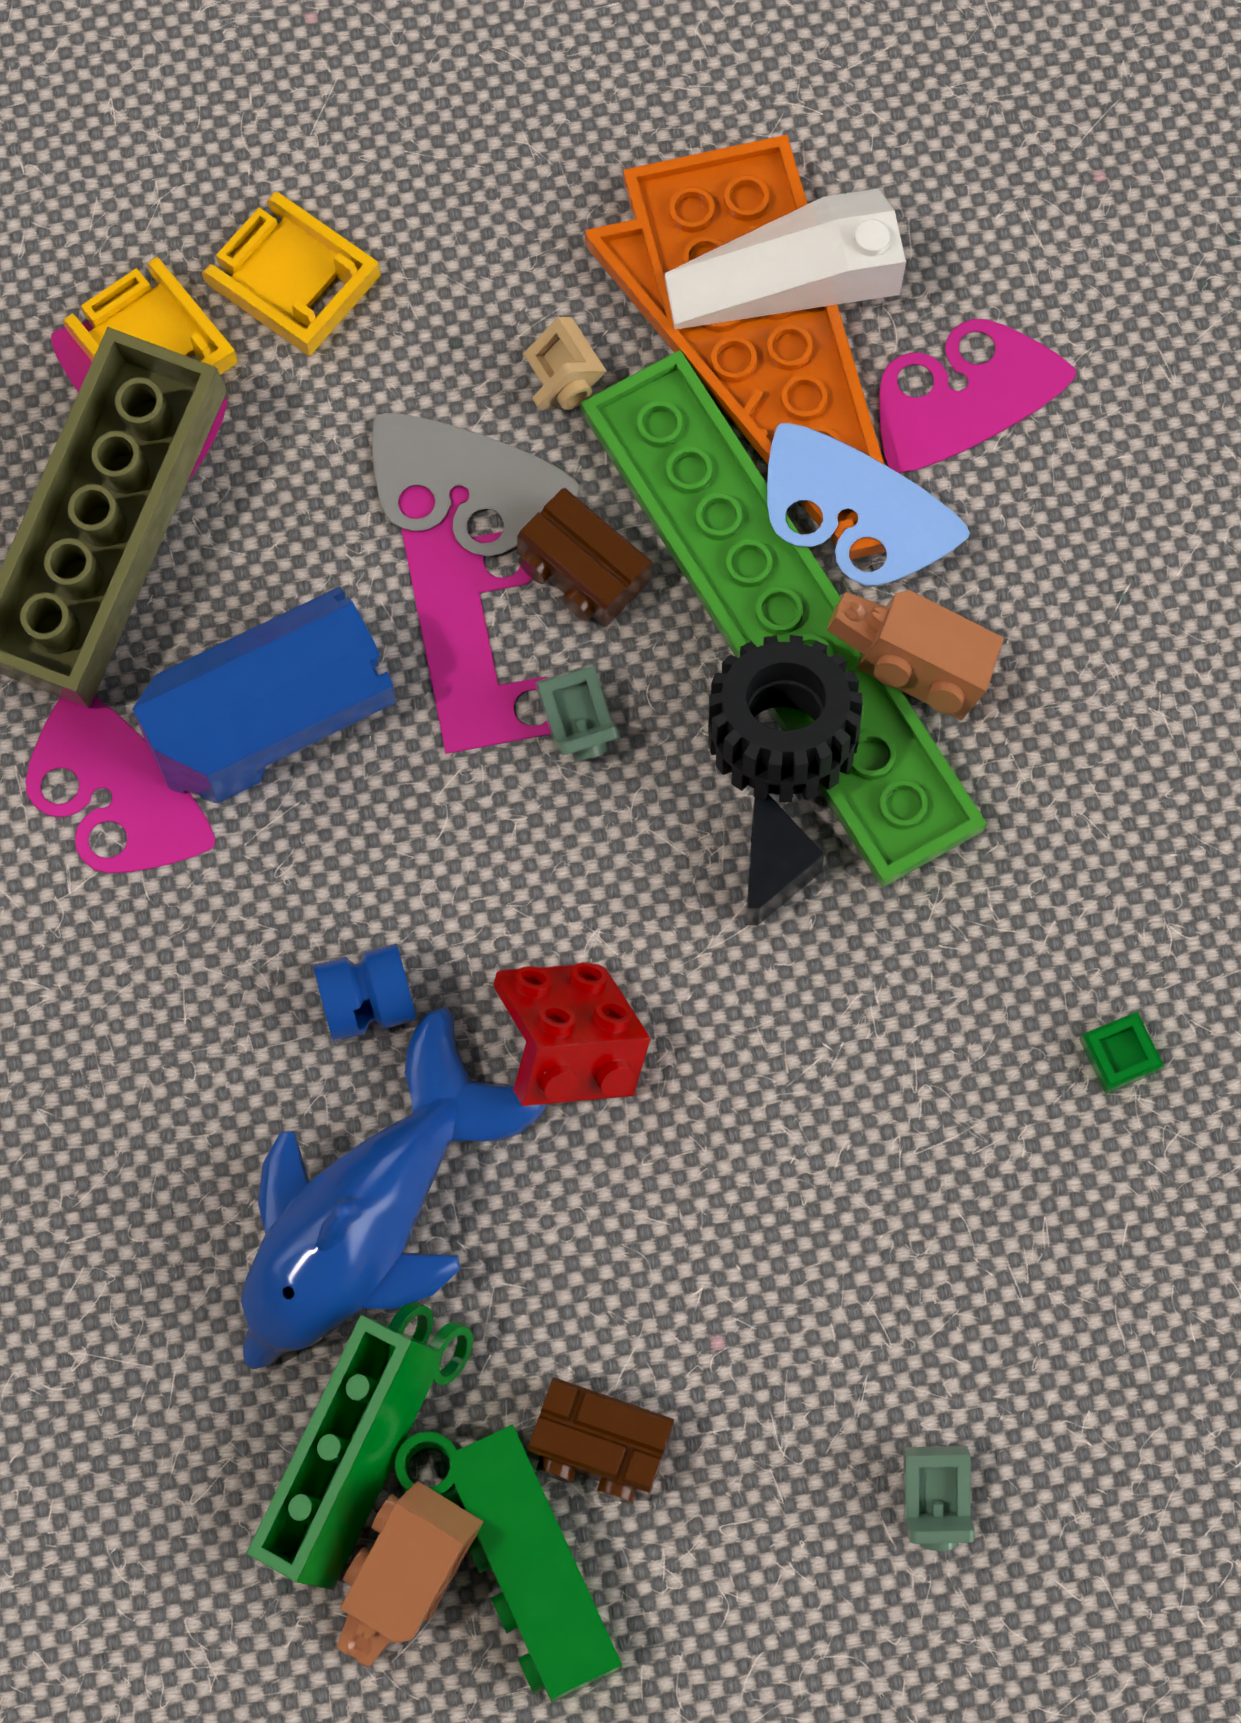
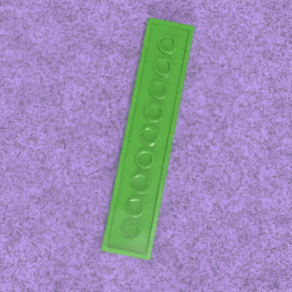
(714, 520)

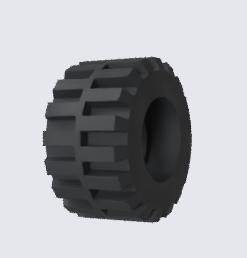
(793, 678)

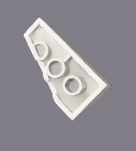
(808, 259)

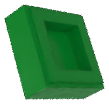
(1121, 1052)

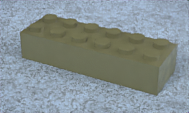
(102, 513)

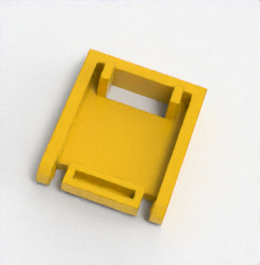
(287, 268)
(157, 315)

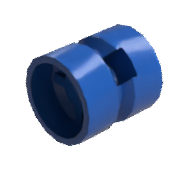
(364, 992)

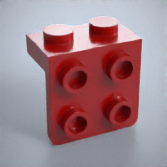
(576, 1033)

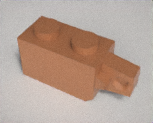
(919, 648)
(405, 1571)

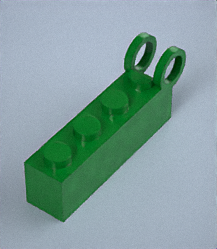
(354, 1443)
(528, 1557)

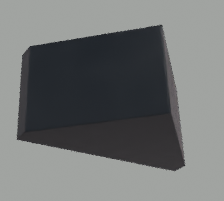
(780, 860)

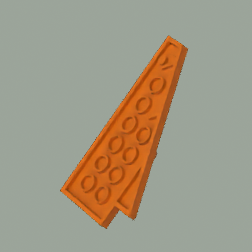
(754, 368)

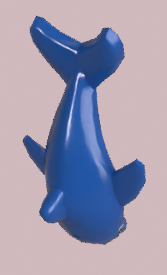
(343, 1234)

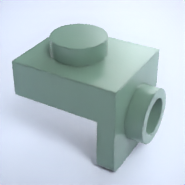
(577, 713)
(938, 1496)

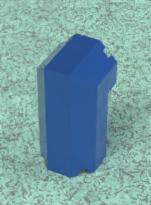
(262, 697)

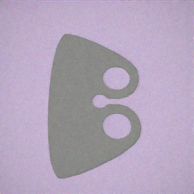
(443, 456)

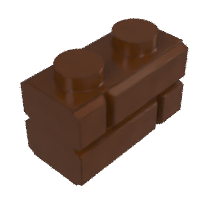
(582, 559)
(599, 1440)

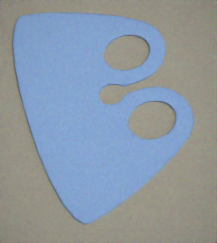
(888, 505)

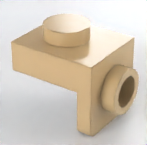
(563, 365)

